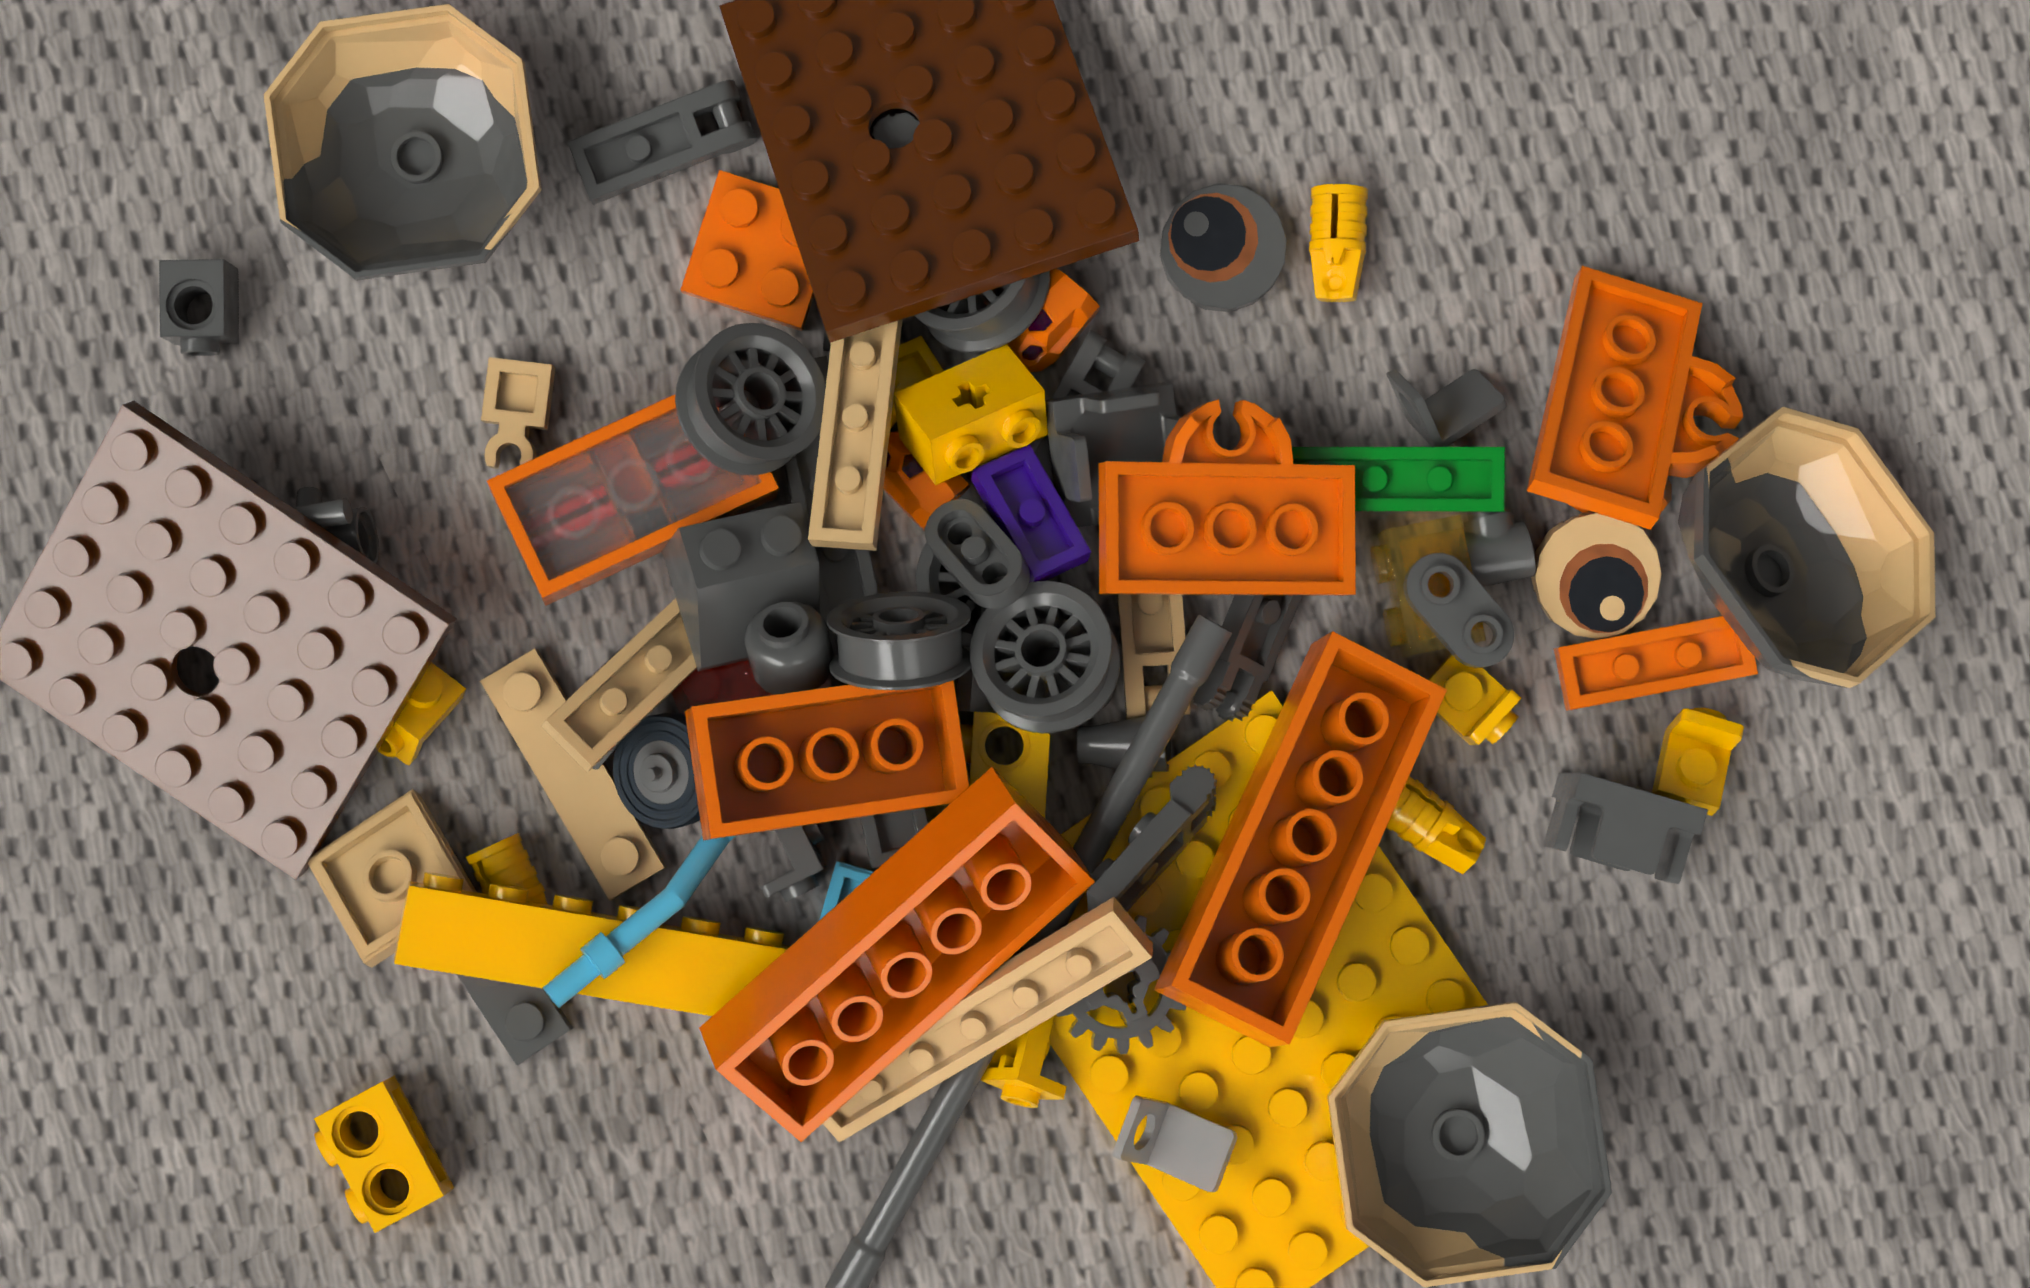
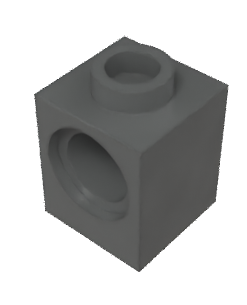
(182, 282)

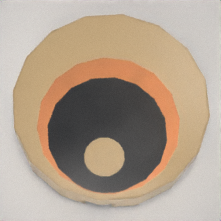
(1596, 575)

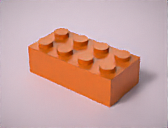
(824, 756)

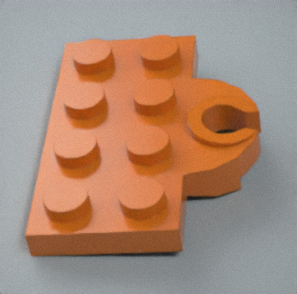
(1628, 401)
(1227, 517)

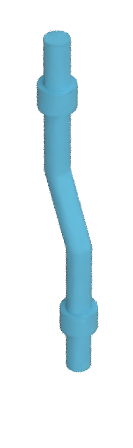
(604, 953)

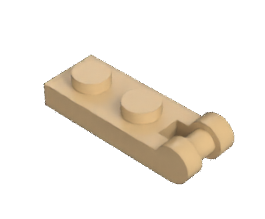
(1150, 636)

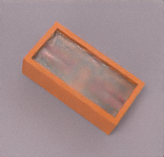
(616, 499)

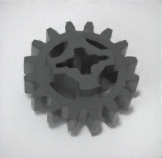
(1136, 1020)

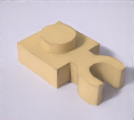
(516, 399)

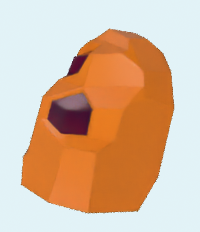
(1058, 324)
(913, 488)

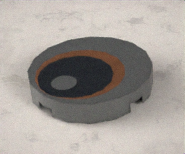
(1223, 247)

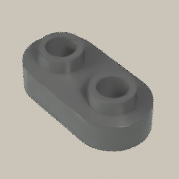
(979, 557)
(1458, 611)

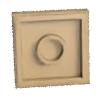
(371, 867)

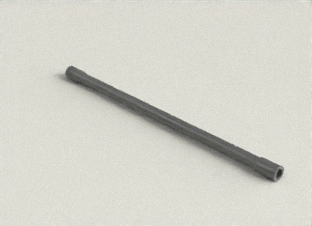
(1188, 672)

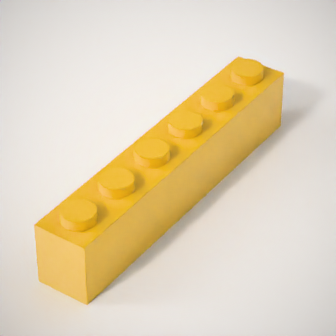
(533, 942)

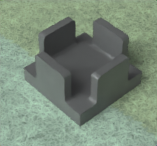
(1100, 428)
(1623, 826)

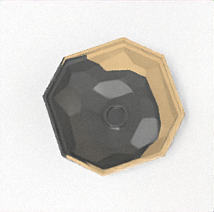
(402, 142)
(1810, 549)
(1469, 1144)

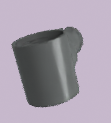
(1498, 547)

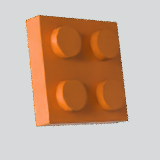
(749, 254)

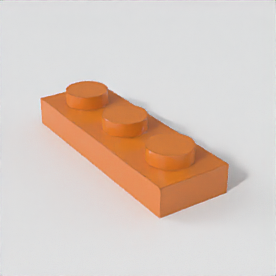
(1651, 662)

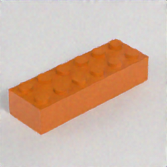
(1301, 840)
(895, 955)

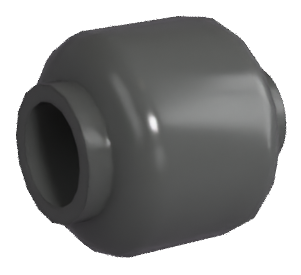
(789, 648)

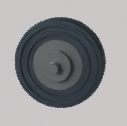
(657, 773)

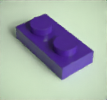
(1031, 513)

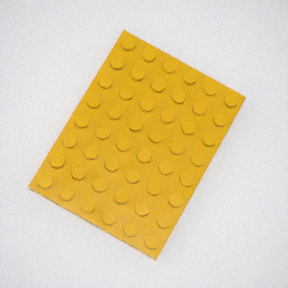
(1280, 1196)

